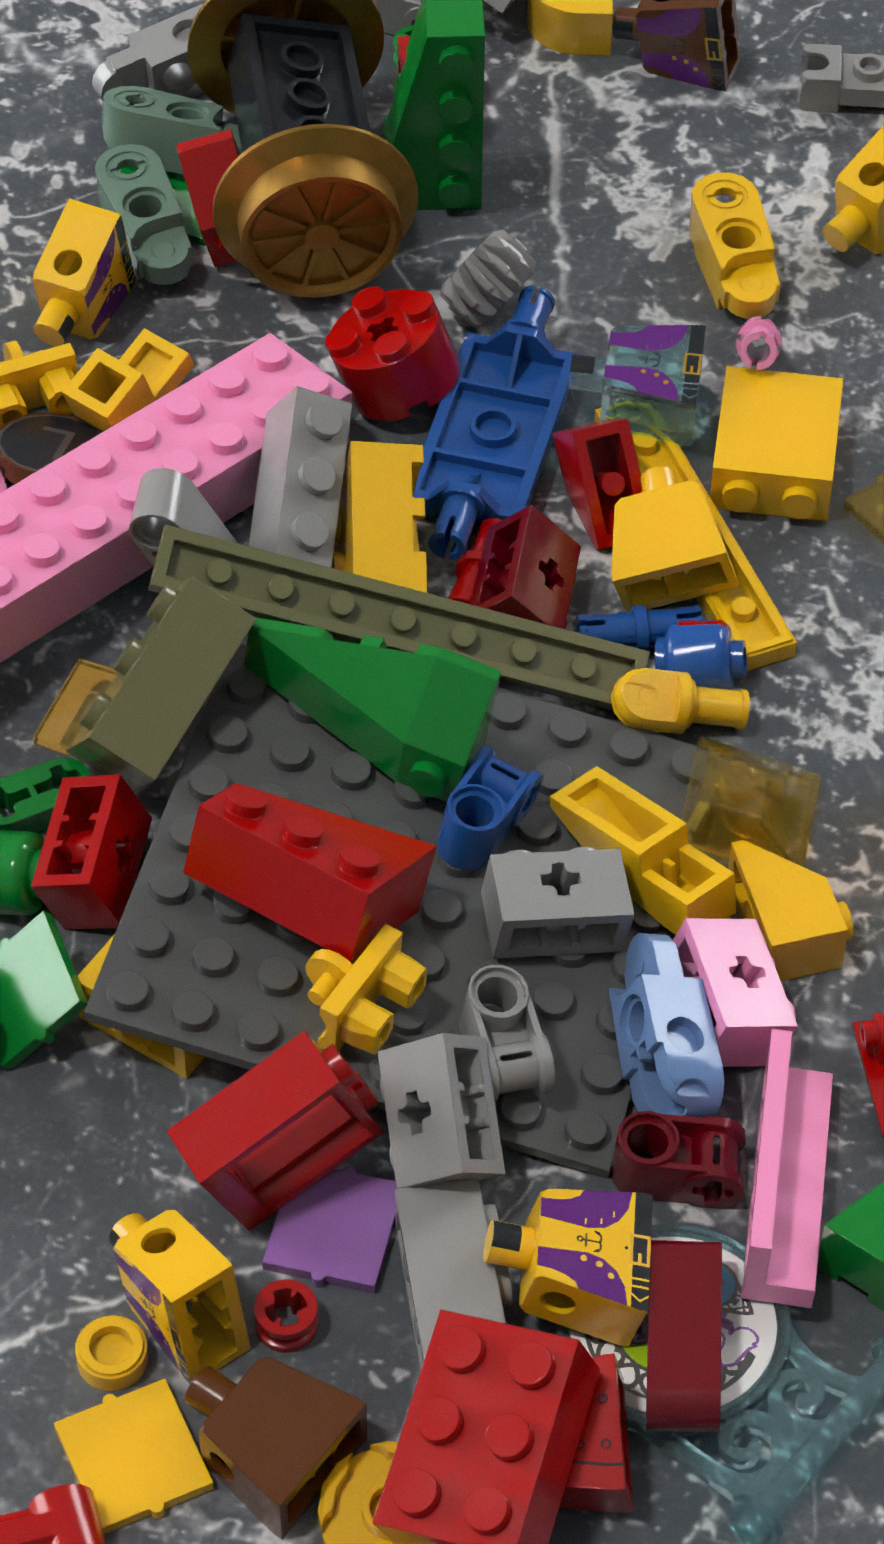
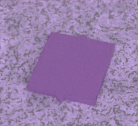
(335, 1231)

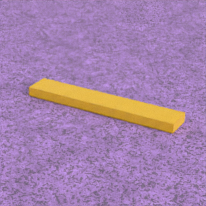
(745, 607)

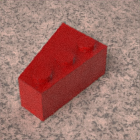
(308, 867)

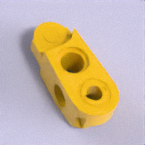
(734, 245)

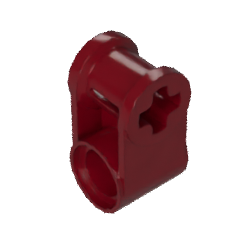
(682, 1158)

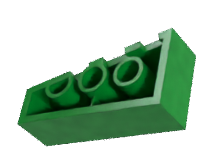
(441, 104)

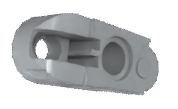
(153, 60)

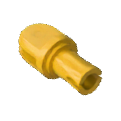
(672, 702)

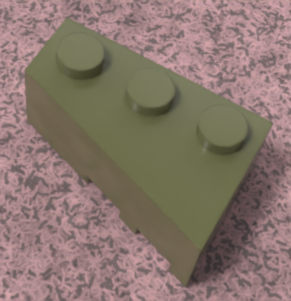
(160, 683)

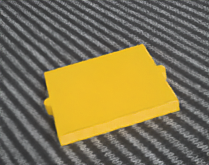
(134, 1455)

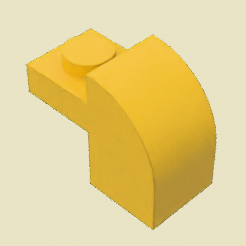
(572, 25)
(114, 389)

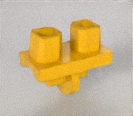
(35, 380)
(351, 989)

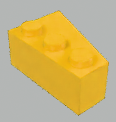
(379, 515)

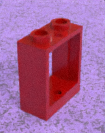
(278, 1129)

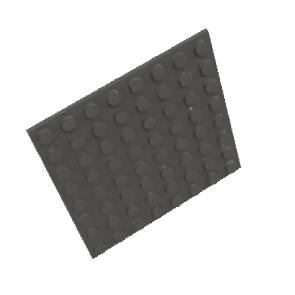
(236, 984)

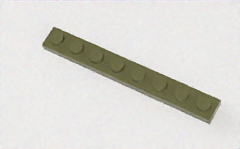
(356, 606)

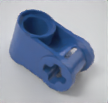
(485, 809)

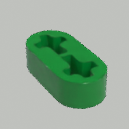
(32, 793)

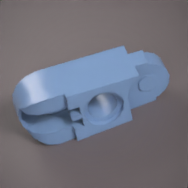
(666, 1033)

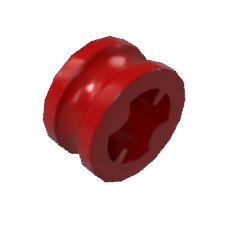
(282, 1294)

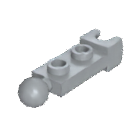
(839, 79)

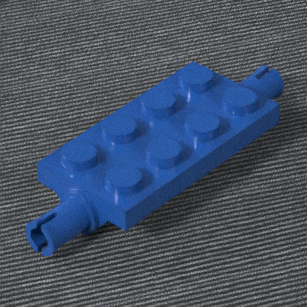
(494, 426)

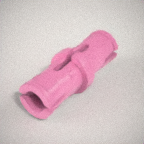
(766, 353)

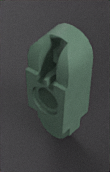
(159, 121)
(148, 211)

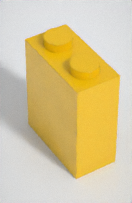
(776, 443)

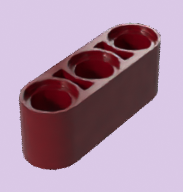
(684, 1337)

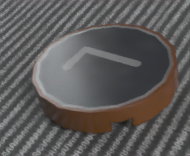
(39, 440)

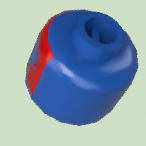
(703, 651)

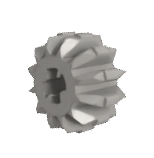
(488, 278)

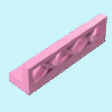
(787, 1180)

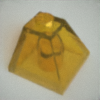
(748, 799)

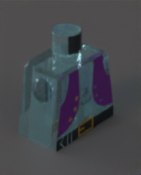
(648, 378)

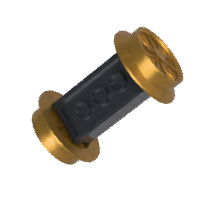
(314, 192)

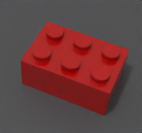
(487, 1435)

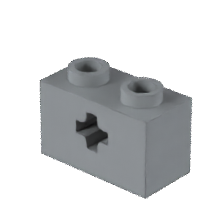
(556, 902)
(440, 1110)

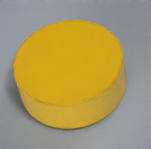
(111, 1353)

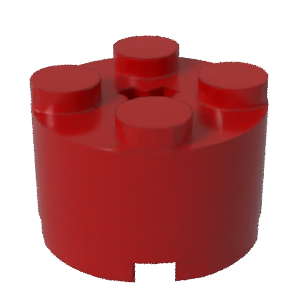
(393, 352)

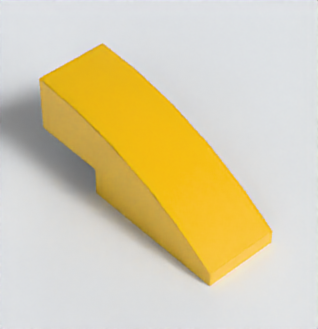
(660, 865)

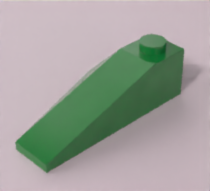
(401, 710)

